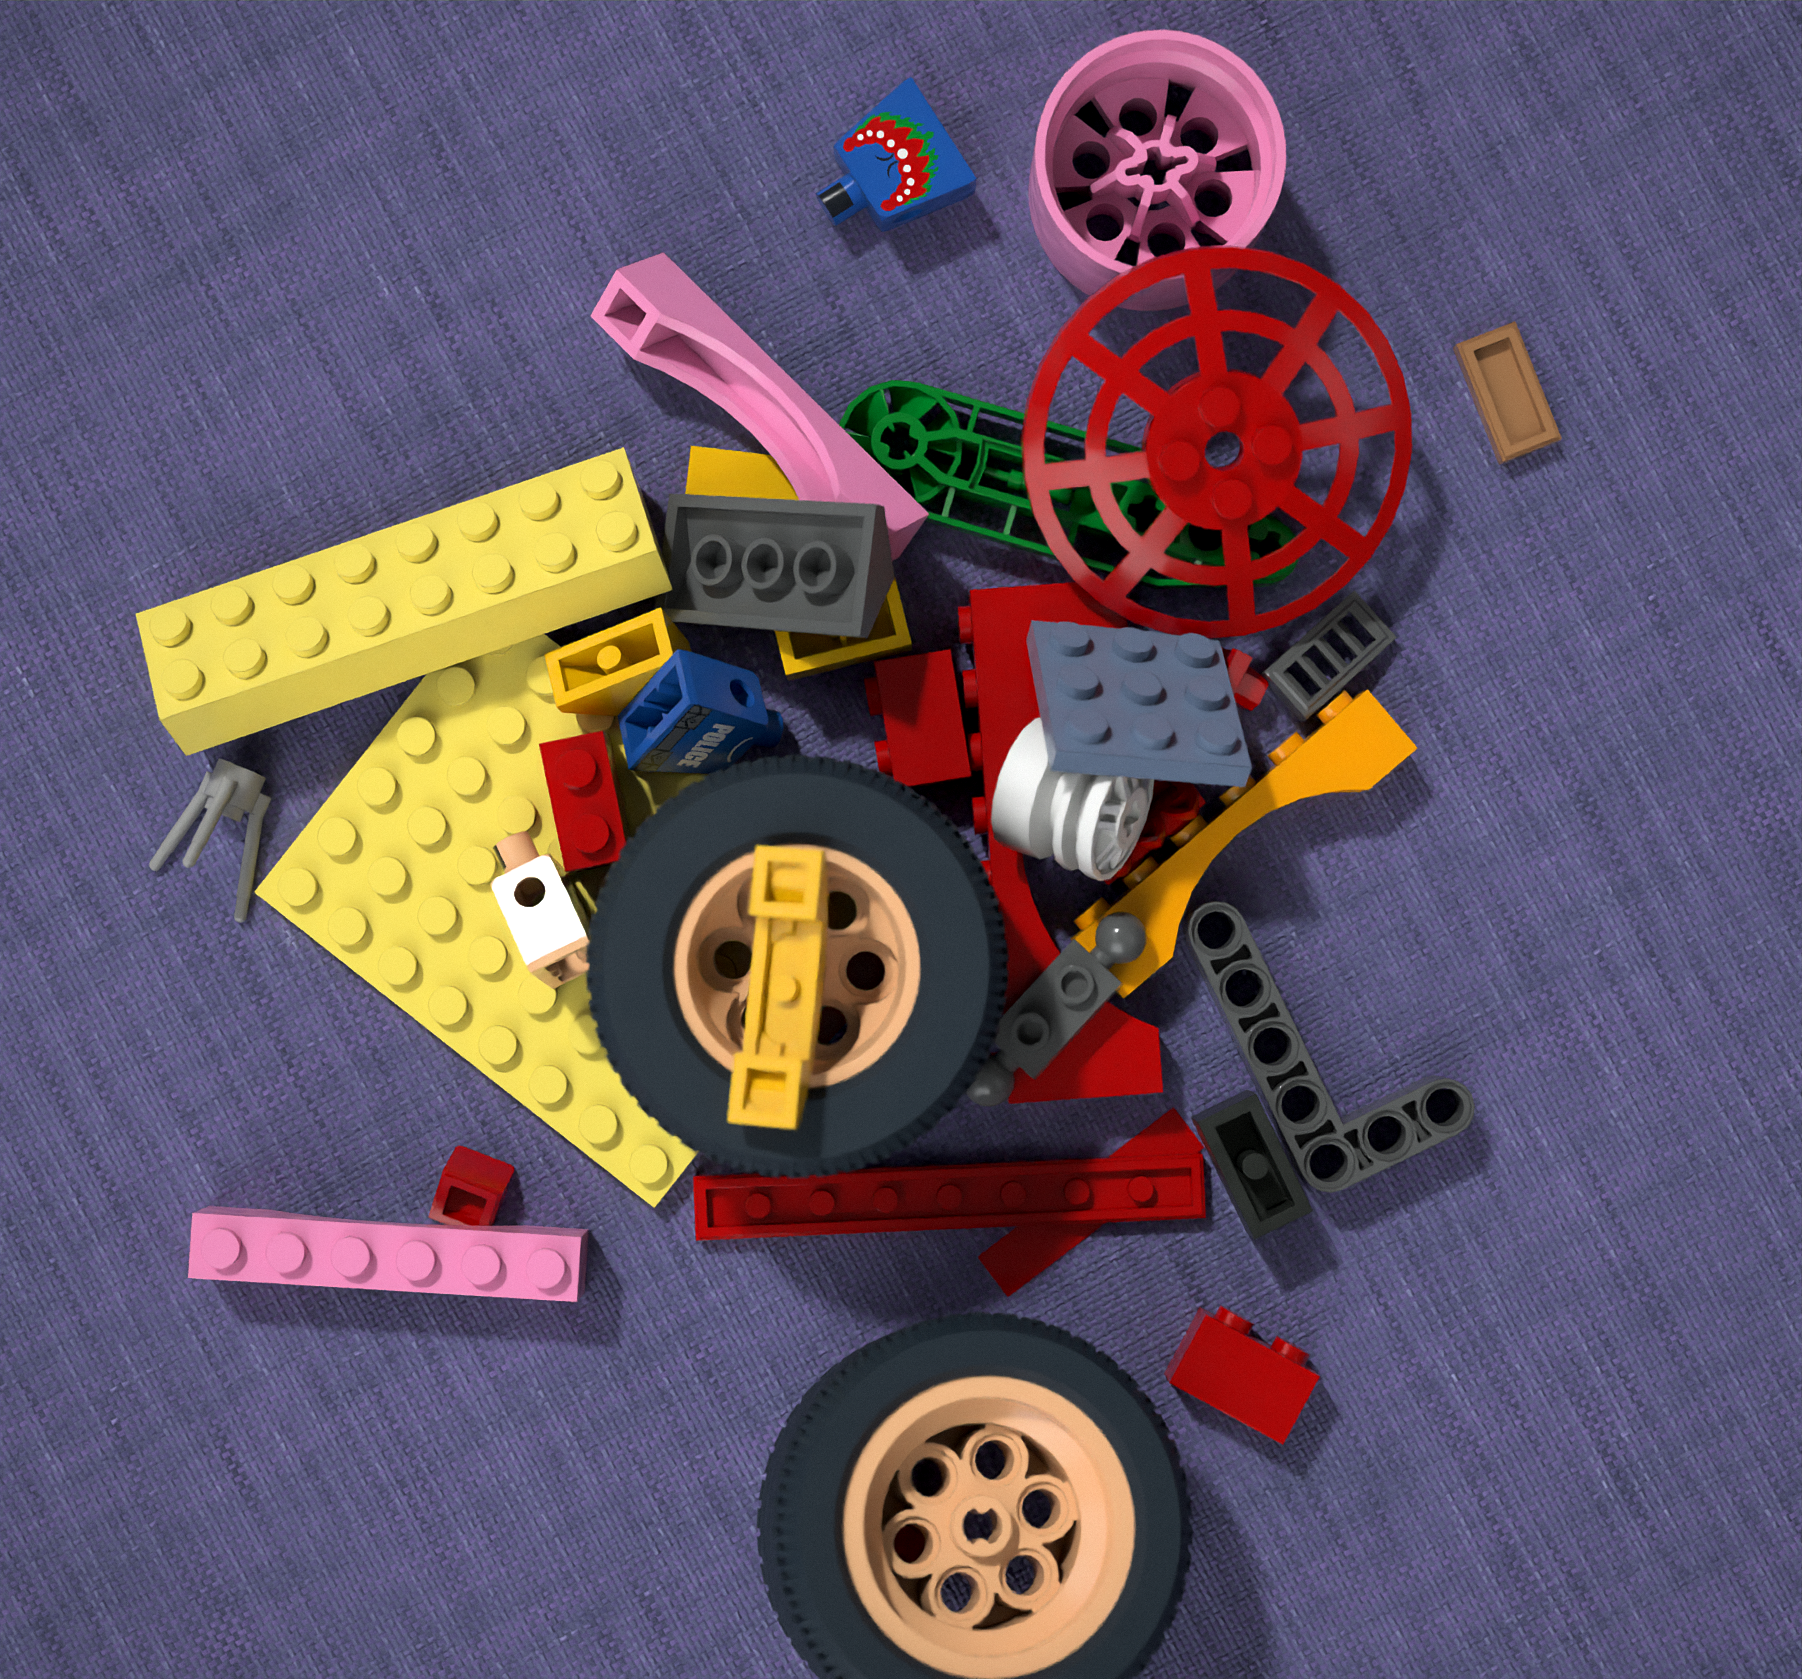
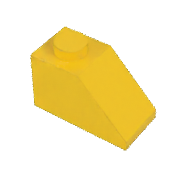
(613, 665)

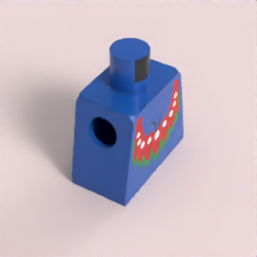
(897, 164)

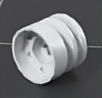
(1076, 816)

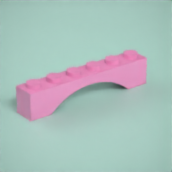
(681, 331)
(388, 1255)

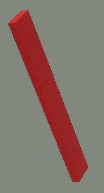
(951, 1196)

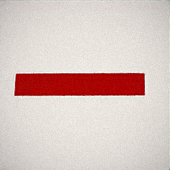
(1032, 1249)

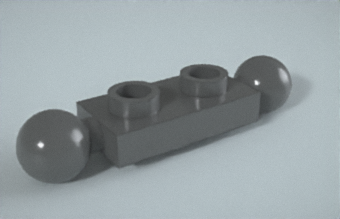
(1058, 1006)

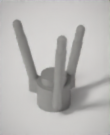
(228, 793)

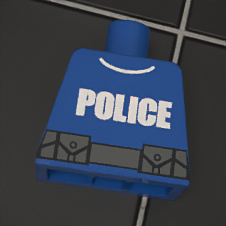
(696, 717)

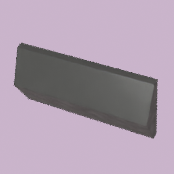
(776, 564)

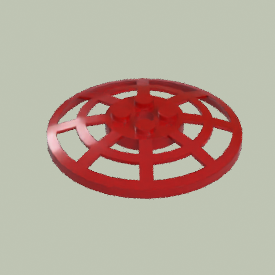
(1195, 411)

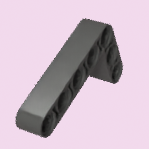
(1296, 1068)

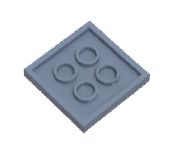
(1136, 704)

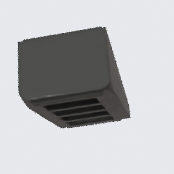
(1287, 687)

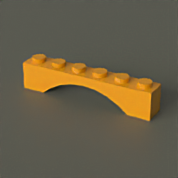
(1343, 755)

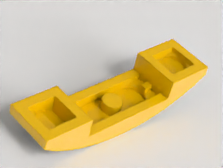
(784, 987)

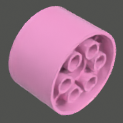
(1134, 76)

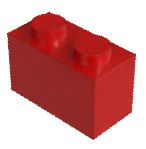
(920, 719)
(585, 800)
(1241, 1373)

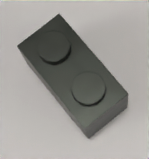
(1251, 1164)

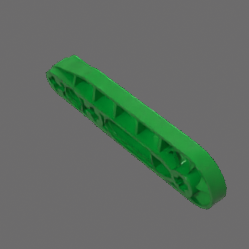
(912, 400)

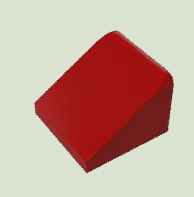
(471, 1189)

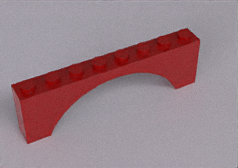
(1114, 1049)

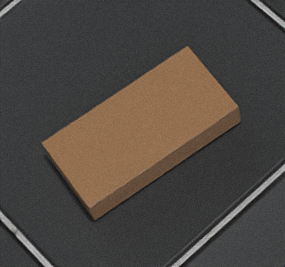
(1507, 393)

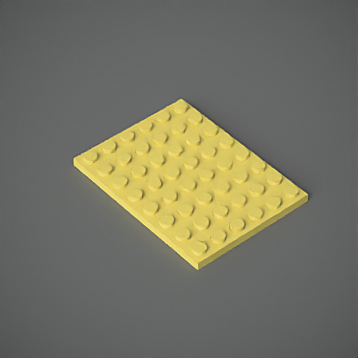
(404, 897)

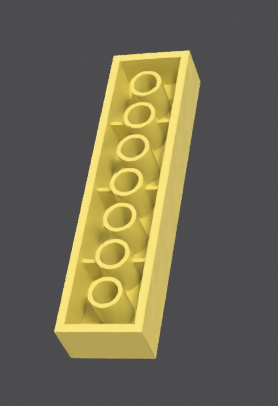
(402, 602)

